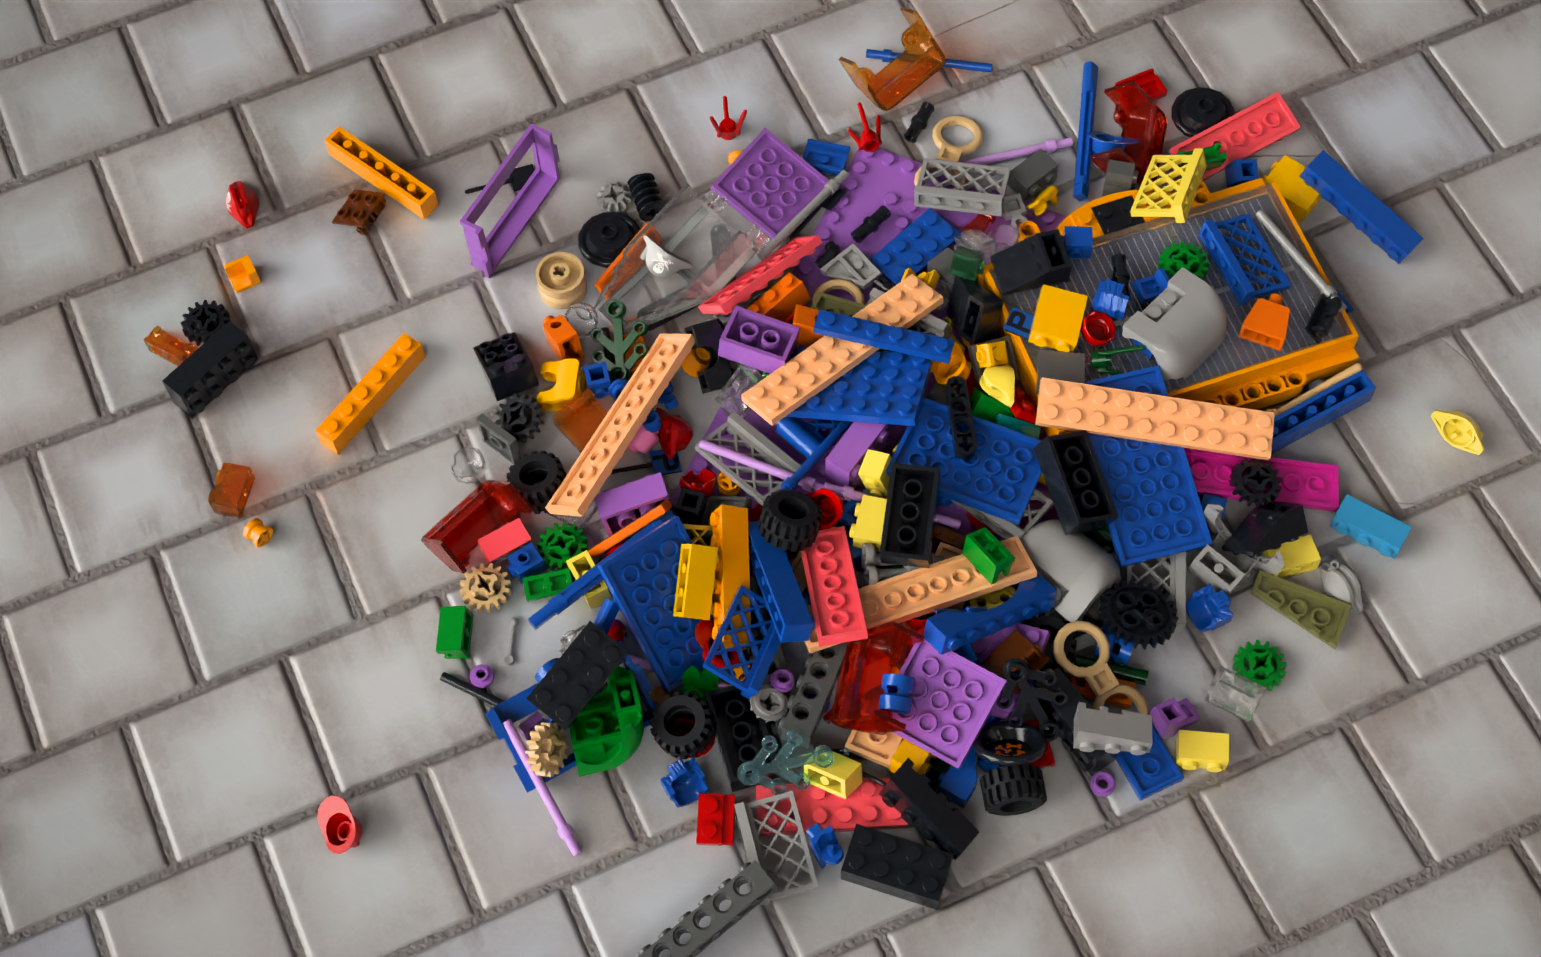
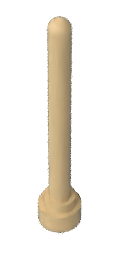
(1318, 389)

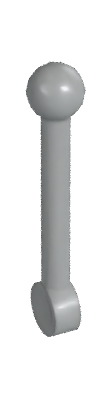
(509, 660)

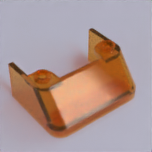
(905, 72)

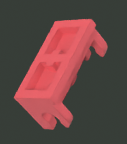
(504, 540)

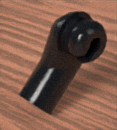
(832, 251)

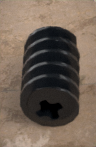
(646, 195)

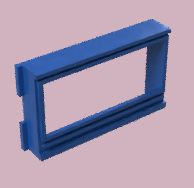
(519, 707)

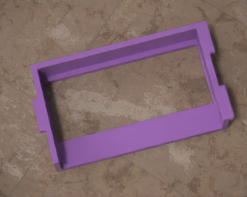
(489, 251)

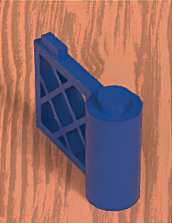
(802, 435)

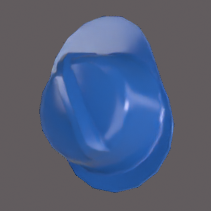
(1103, 142)

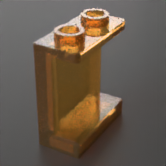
(580, 419)

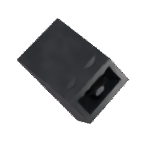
(1032, 263)
(974, 310)
(506, 366)
(1267, 529)

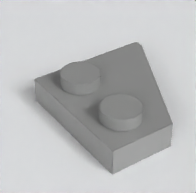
(853, 267)

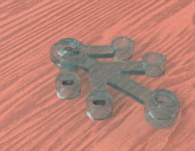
(781, 764)

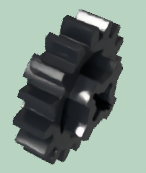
(204, 321)
(530, 416)
(1255, 482)

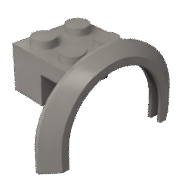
(1224, 568)

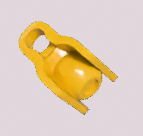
(569, 383)

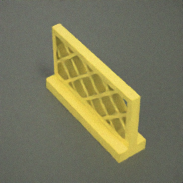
(1186, 187)

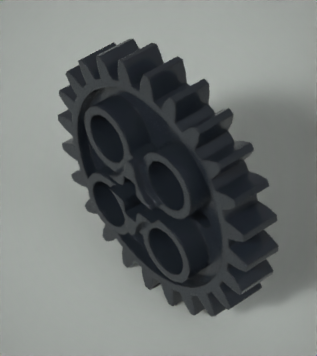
(1138, 614)

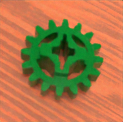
(1183, 256)
(561, 536)
(1256, 656)

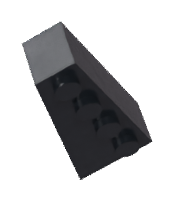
(928, 810)

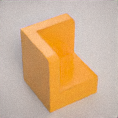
(242, 274)

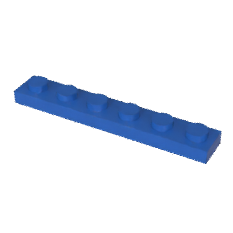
(884, 336)

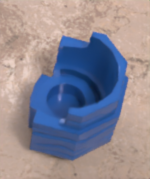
(1110, 299)
(1209, 609)
(684, 782)

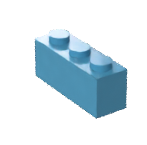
(1370, 526)

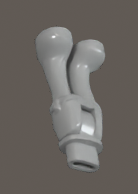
(871, 560)

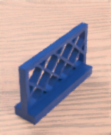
(1229, 262)
(762, 655)

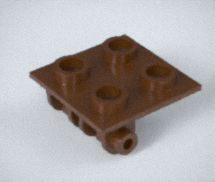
(361, 210)
(1015, 647)

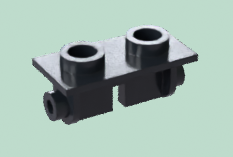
(1321, 318)

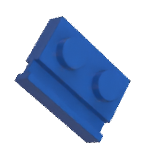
(826, 156)

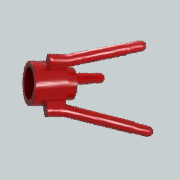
(727, 127)
(869, 139)

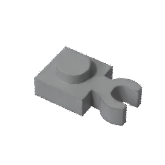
(1014, 209)

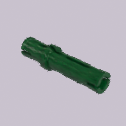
(1120, 671)

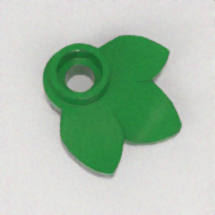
(699, 681)

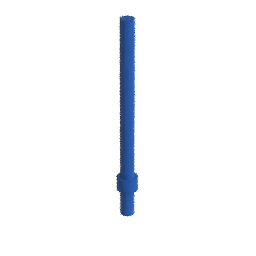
(888, 56)
(792, 482)

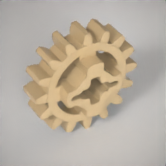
(477, 595)
(546, 749)

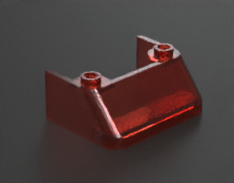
(1139, 120)
(472, 519)
(862, 675)

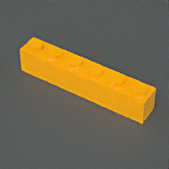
(381, 173)
(370, 393)
(732, 539)

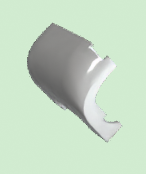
(1180, 325)
(1072, 565)

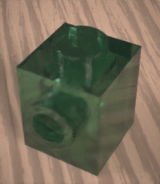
(967, 263)

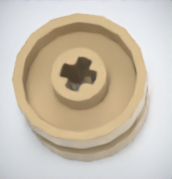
(561, 280)

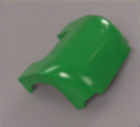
(608, 726)

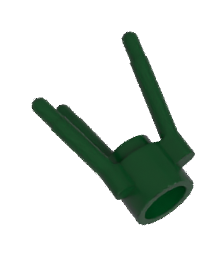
(1102, 358)

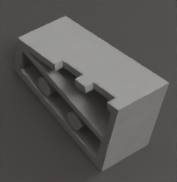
(1111, 731)

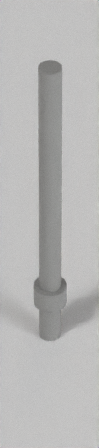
(829, 188)
(1328, 290)

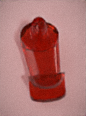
(979, 222)

